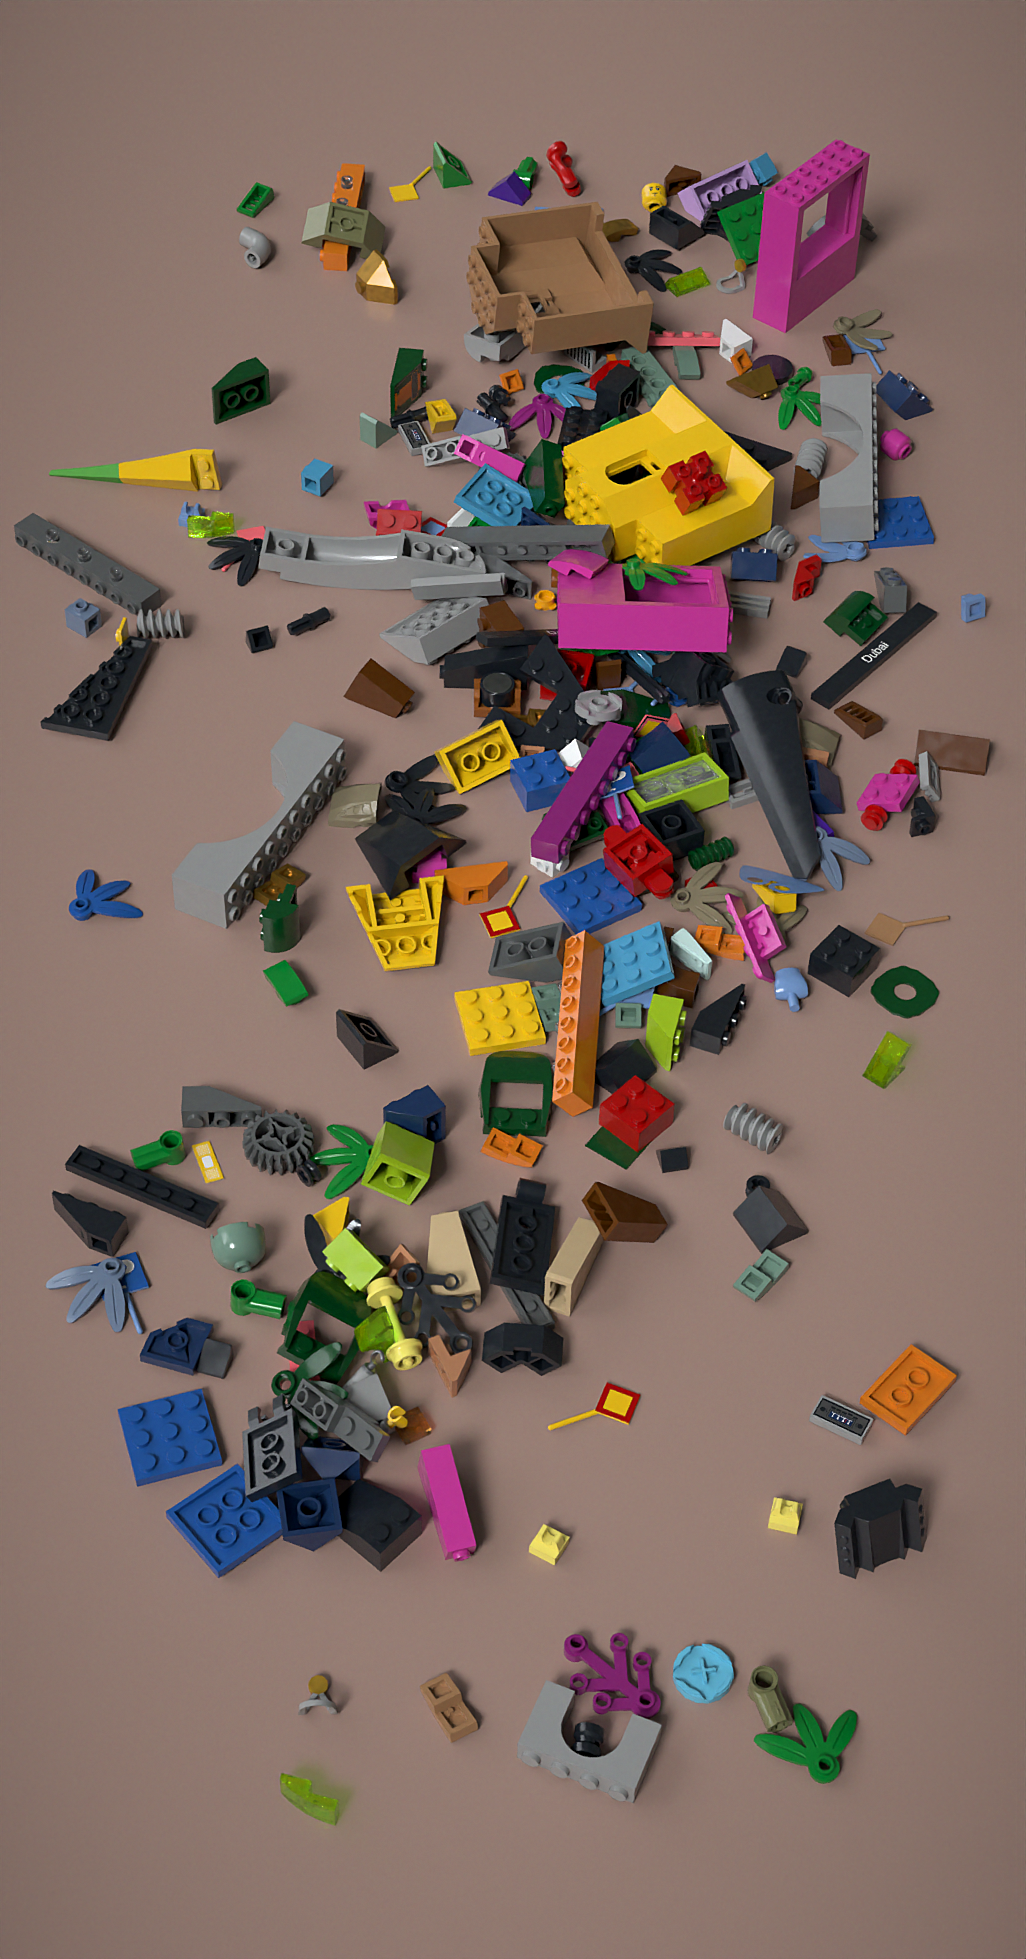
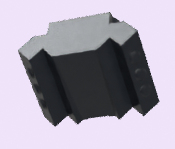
(711, 222)
(694, 676)
(879, 1526)

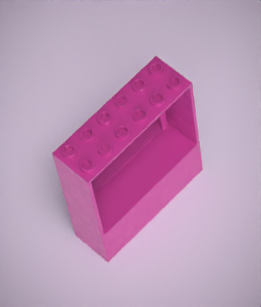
(803, 275)
(661, 617)

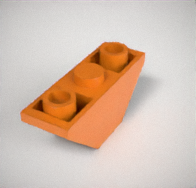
(473, 882)

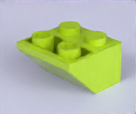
(665, 1029)

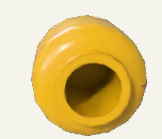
(653, 196)

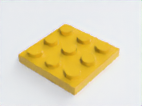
(499, 1018)

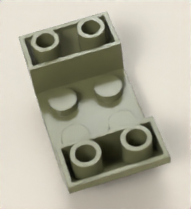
(345, 226)

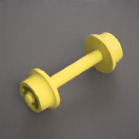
(404, 1352)

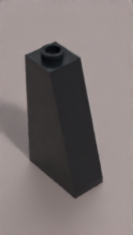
(463, 667)

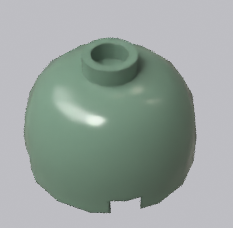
(238, 1246)

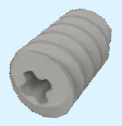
(812, 456)
(778, 540)
(160, 624)
(753, 1128)

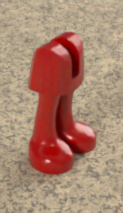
(562, 166)

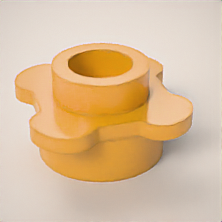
(545, 600)

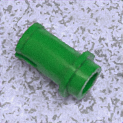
(803, 375)

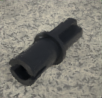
(491, 407)
(410, 416)
(308, 621)

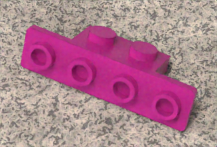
(758, 933)

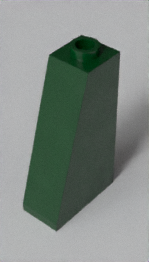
(545, 478)

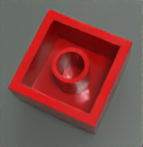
(580, 665)
(636, 1113)

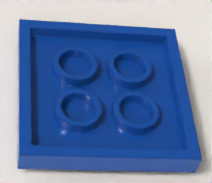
(901, 524)
(590, 898)
(169, 1437)
(224, 1522)

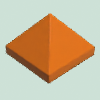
(741, 361)
(511, 381)

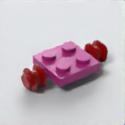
(887, 793)

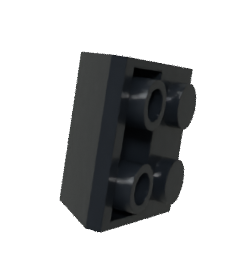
(673, 228)

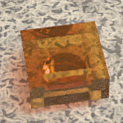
(416, 1427)

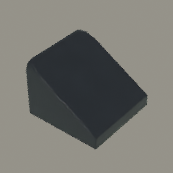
(792, 661)
(215, 1358)

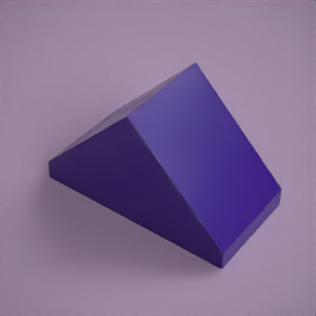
(511, 190)

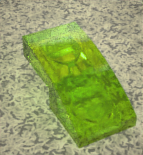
(209, 527)
(300, 1794)

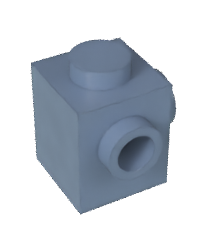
(83, 617)

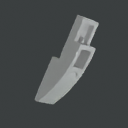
(442, 452)

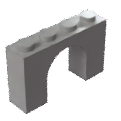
(615, 1773)

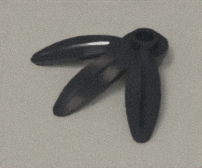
(646, 263)
(240, 548)
(408, 784)
(422, 806)
(316, 1244)

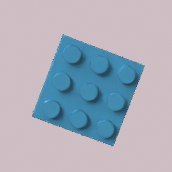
(494, 498)
(635, 964)

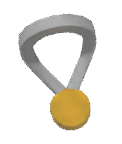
(740, 266)
(317, 1687)

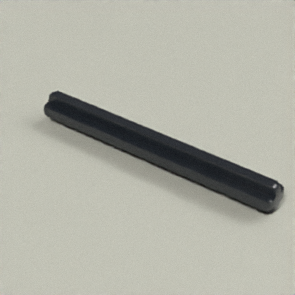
(641, 678)

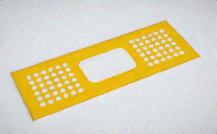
(207, 1162)

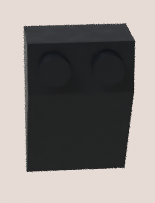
(377, 1523)

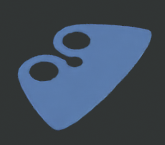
(795, 885)

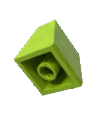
(398, 1163)

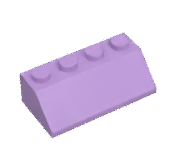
(699, 195)

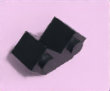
(522, 1344)

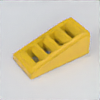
(777, 901)

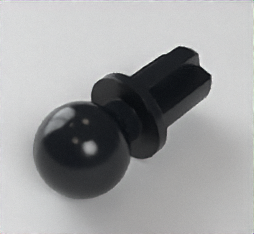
(499, 394)

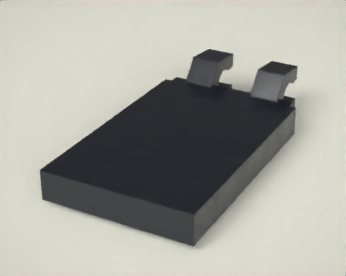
(271, 1450)

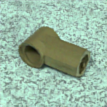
(769, 1700)

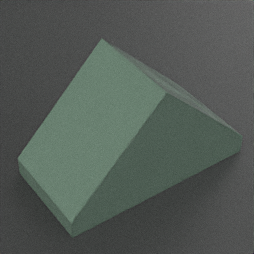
(374, 431)

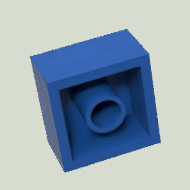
(538, 779)

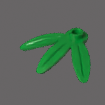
(793, 396)
(636, 574)
(356, 1155)
(816, 1749)

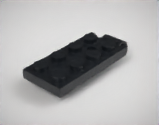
(580, 423)
(520, 1252)

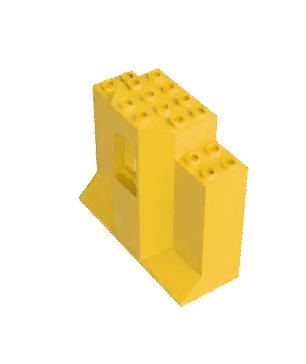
(644, 512)

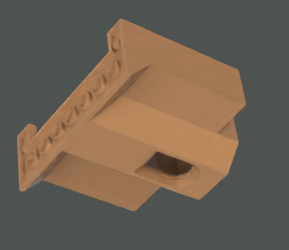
(567, 267)

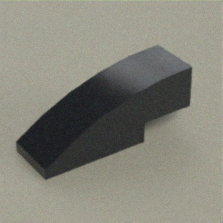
(722, 749)

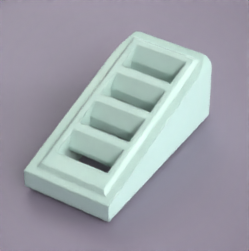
(690, 953)

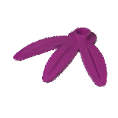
(543, 406)

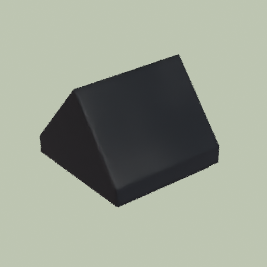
(259, 639)
(672, 1159)

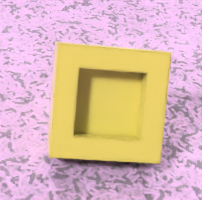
(785, 1515)
(549, 1544)

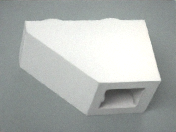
(733, 340)

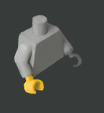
(369, 1396)

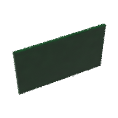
(613, 1148)

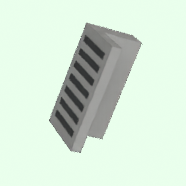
(586, 357)

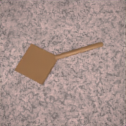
(889, 930)

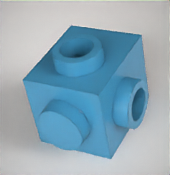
(763, 169)
(317, 477)

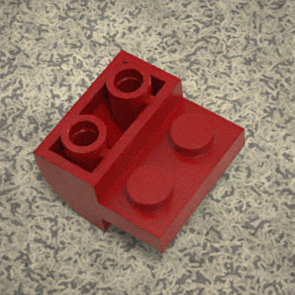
(393, 521)

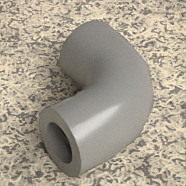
(258, 246)

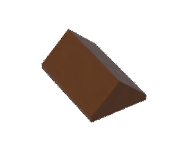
(954, 751)

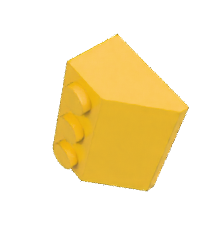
(477, 756)

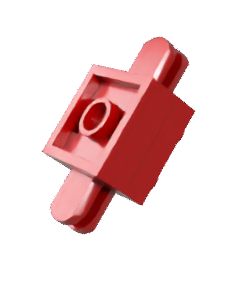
(638, 861)

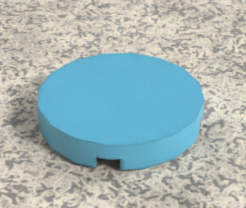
(703, 1673)

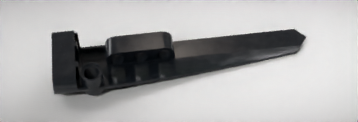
(769, 743)

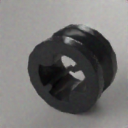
(308, 1173)
(755, 1181)

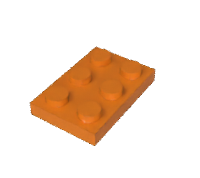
(908, 1389)

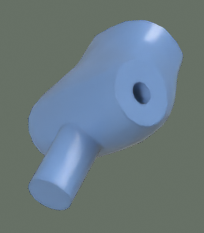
(790, 986)

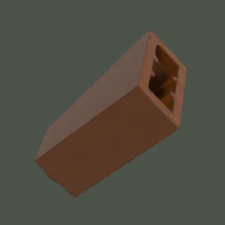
(380, 690)
(623, 1215)

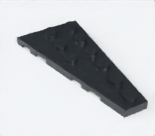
(101, 697)

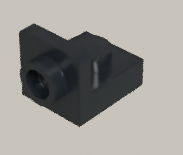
(922, 818)

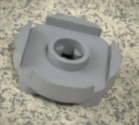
(598, 707)

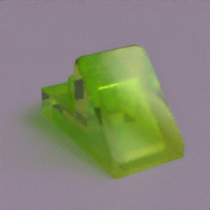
(887, 1060)
(375, 1332)

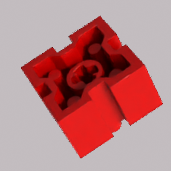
(693, 483)

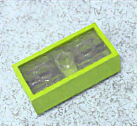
(694, 781)

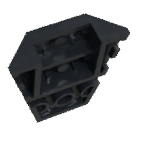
(400, 843)

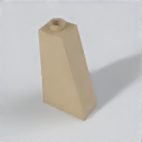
(450, 1254)
(571, 1267)

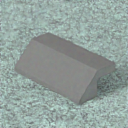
(459, 586)

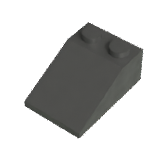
(531, 954)

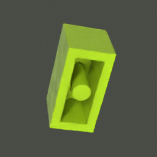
(354, 1260)

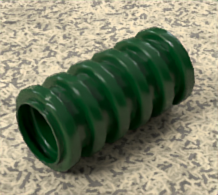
(711, 853)

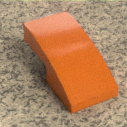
(715, 942)
(511, 1150)

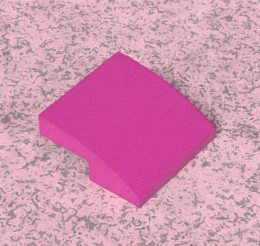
(581, 561)

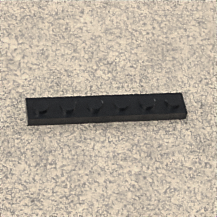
(142, 1186)

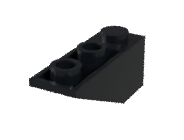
(715, 1021)
(95, 1226)

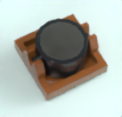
(498, 690)

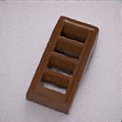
(837, 349)
(866, 726)

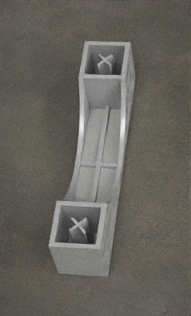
(851, 495)
(222, 876)

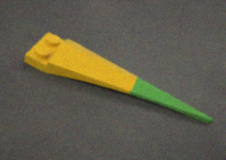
(181, 471)

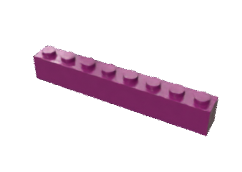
(582, 792)

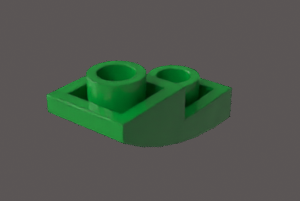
(286, 983)

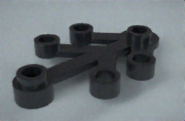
(433, 1304)

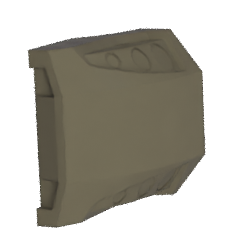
(819, 738)
(354, 805)

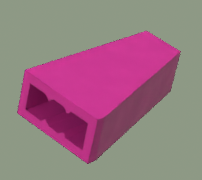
(446, 1502)

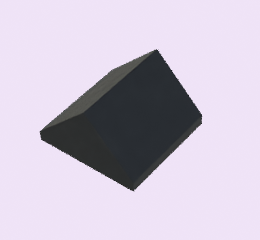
(363, 1038)
(622, 1063)
(768, 1219)

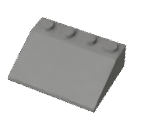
(436, 628)

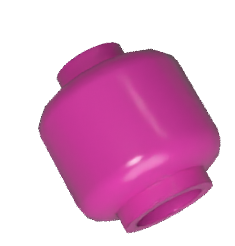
(895, 444)

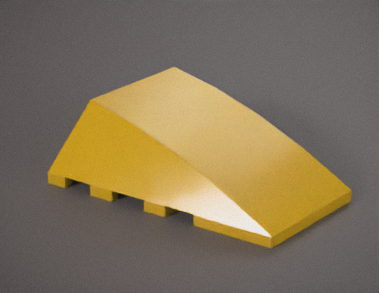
(401, 928)

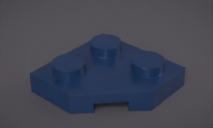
(177, 1346)

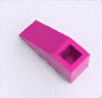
(480, 453)

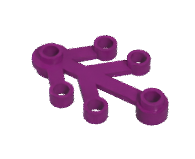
(613, 1679)

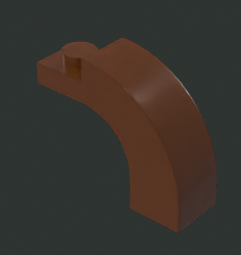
(685, 983)

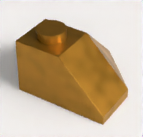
(375, 280)
(755, 383)

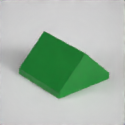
(449, 168)

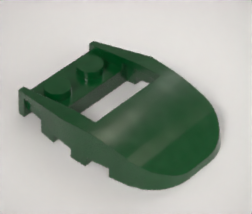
(516, 1068)
(334, 1298)

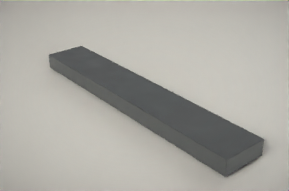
(483, 1230)

